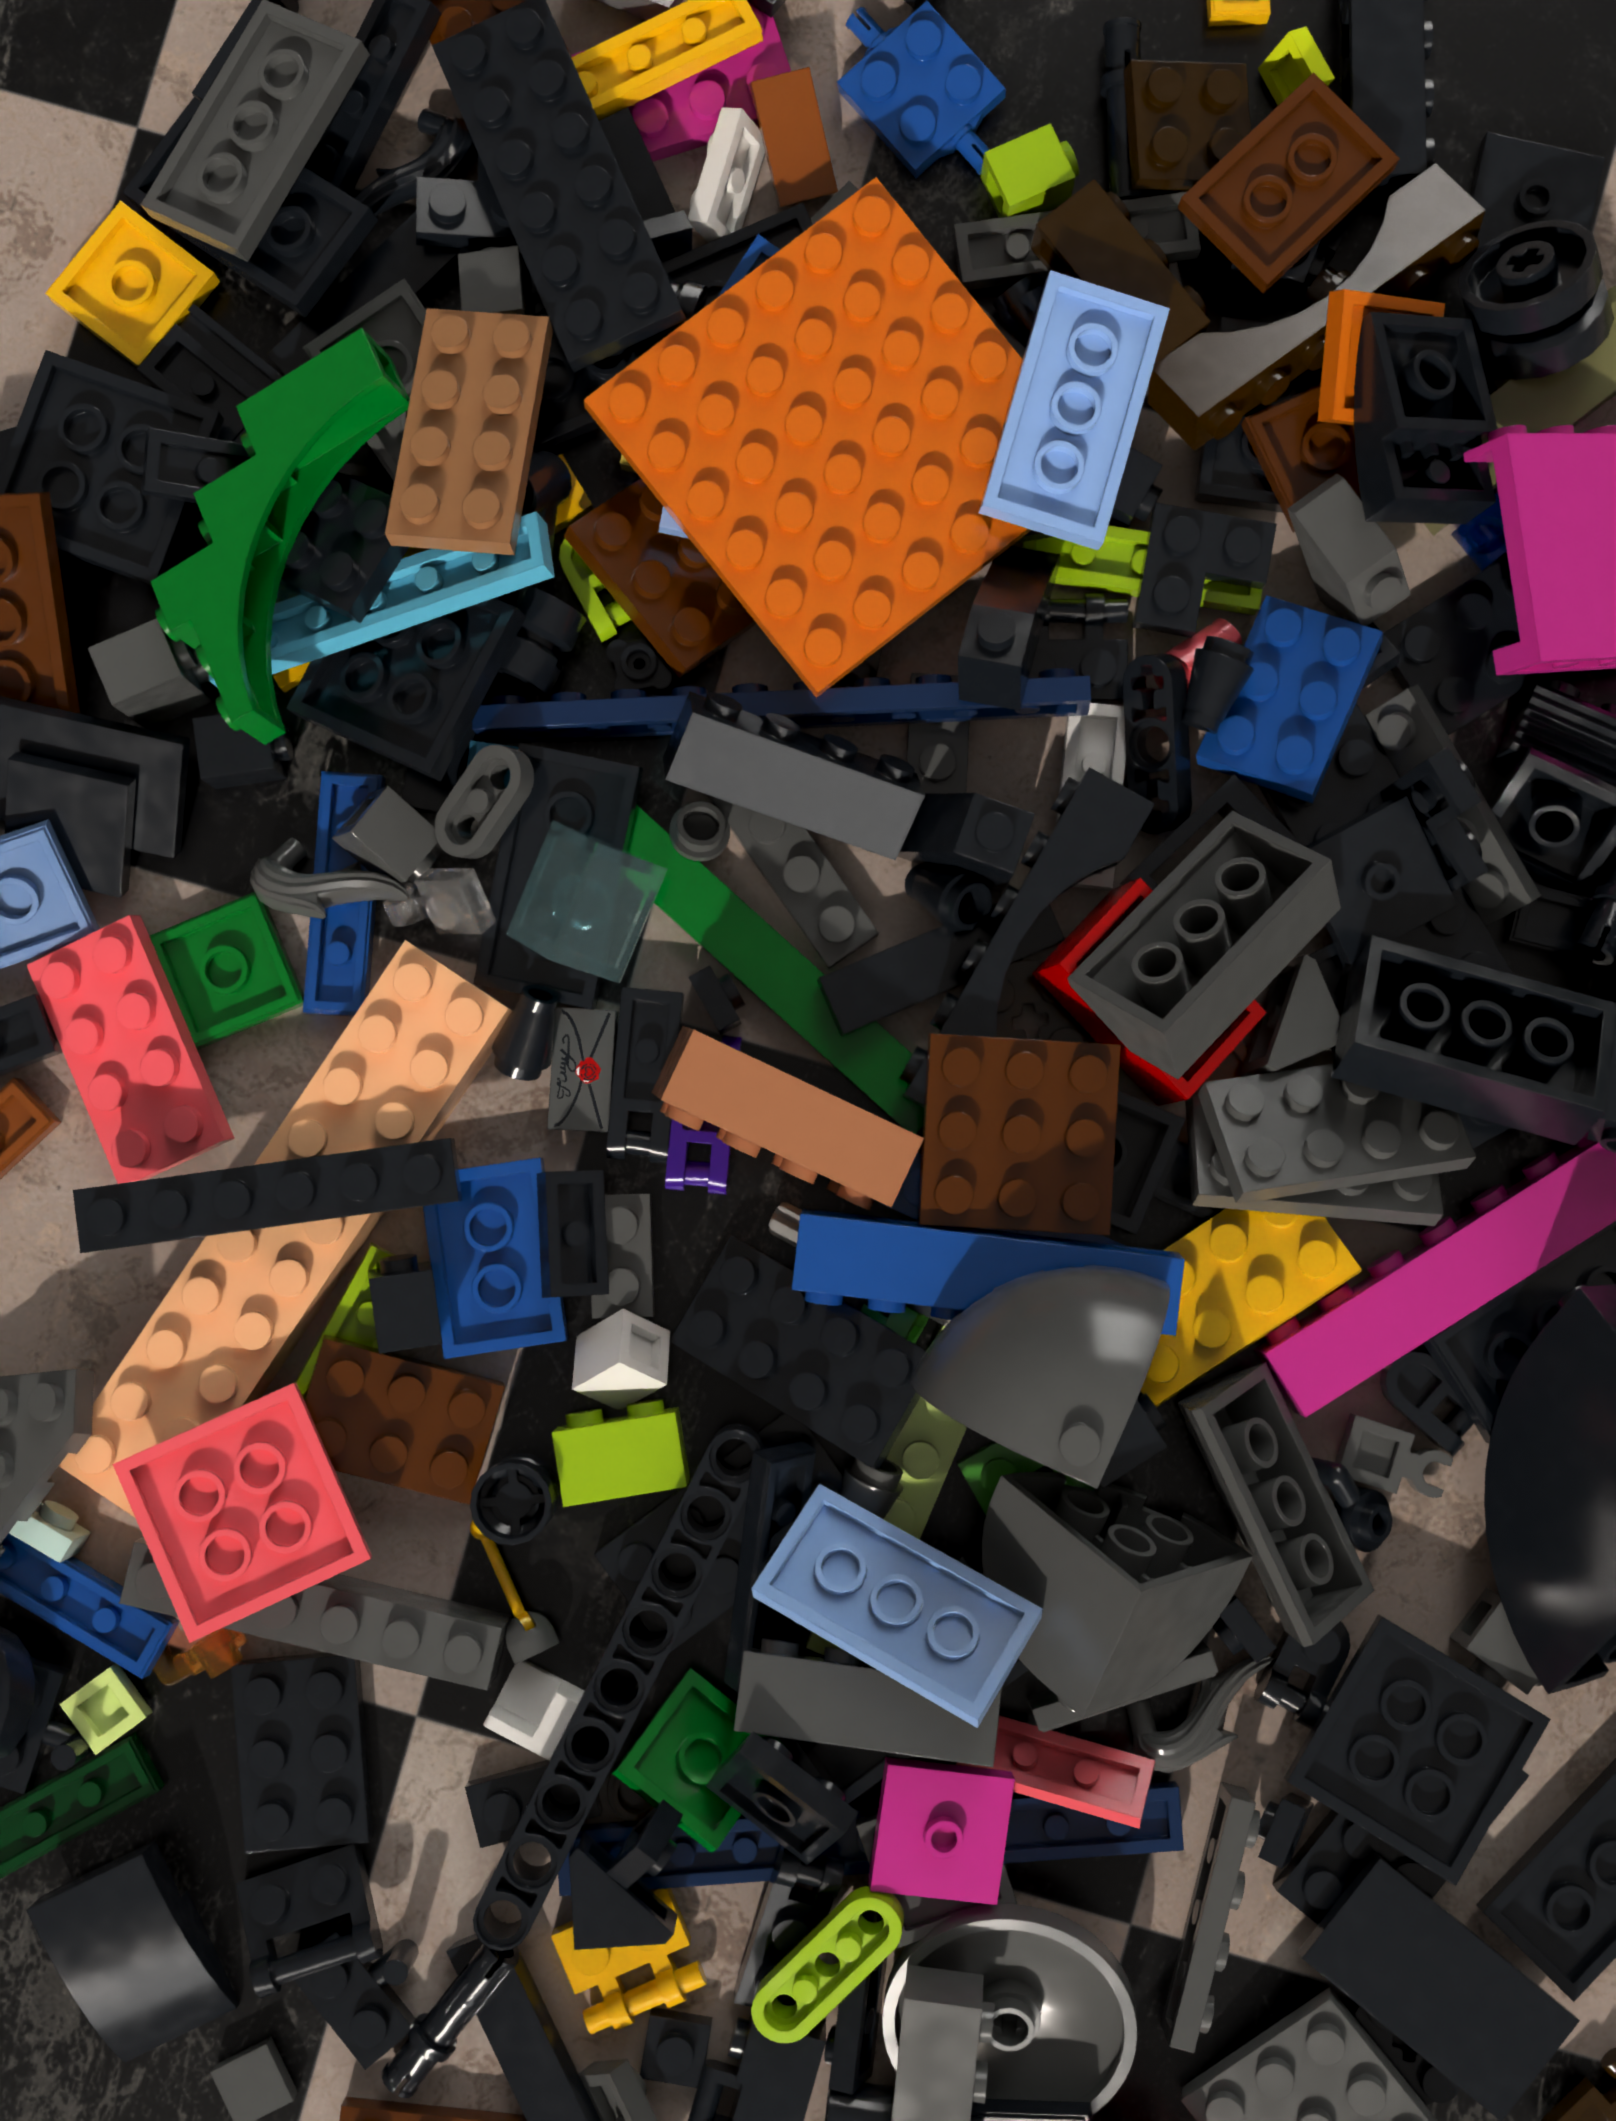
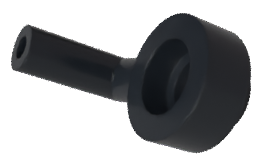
(1361, 1510)

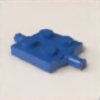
(920, 89)

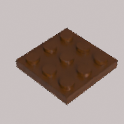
(1019, 1134)

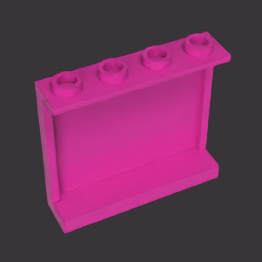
(1559, 544)

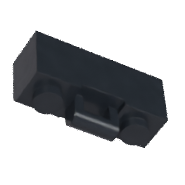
(769, 2077)

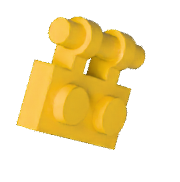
(605, 1965)

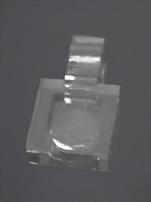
(447, 897)

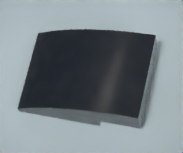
(1415, 415)
(133, 1953)

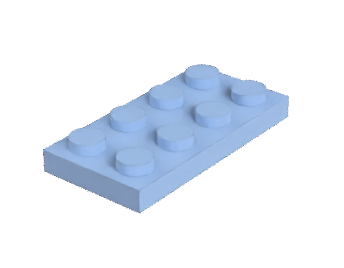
(1074, 410)
(898, 1604)

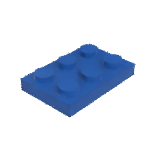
(1295, 701)
(489, 1263)

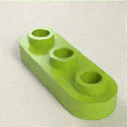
(820, 1985)

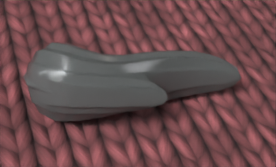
(312, 893)
(1203, 1728)

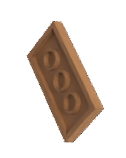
(469, 432)

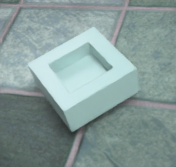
(52, 1531)

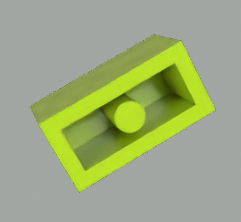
(620, 1454)

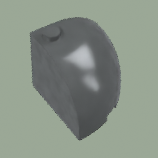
(1050, 1363)
(1115, 1584)

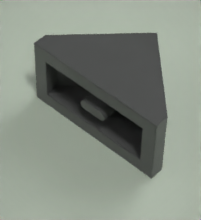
(1297, 1020)

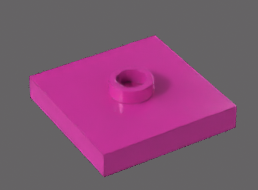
(941, 1831)

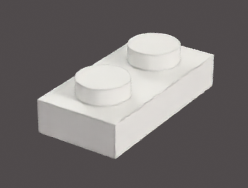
(727, 175)

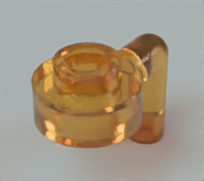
(212, 1653)

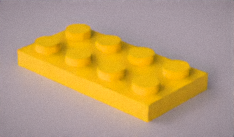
(1240, 1283)

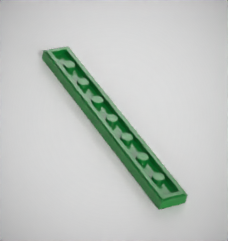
(774, 972)

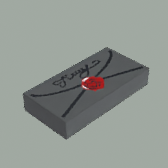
(582, 1069)

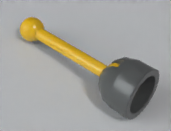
(528, 1630)

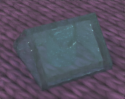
(586, 903)

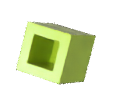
(1029, 173)

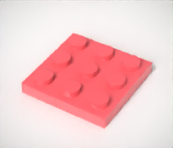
(242, 1511)

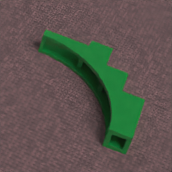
(251, 516)

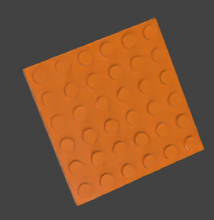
(828, 434)

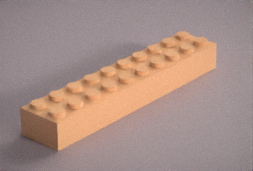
(259, 1289)

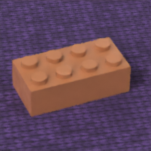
(787, 1116)

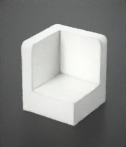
(621, 1359)
(533, 1708)

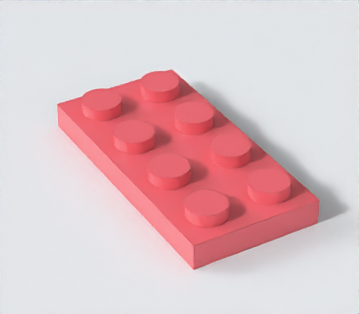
(130, 1051)

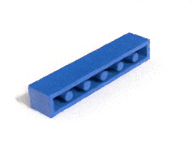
(946, 1265)

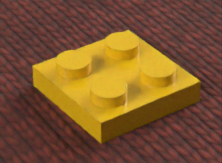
(131, 284)

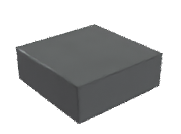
(254, 2082)

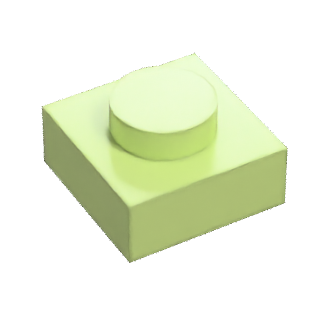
(106, 1708)

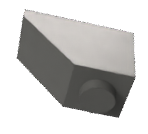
(1347, 557)

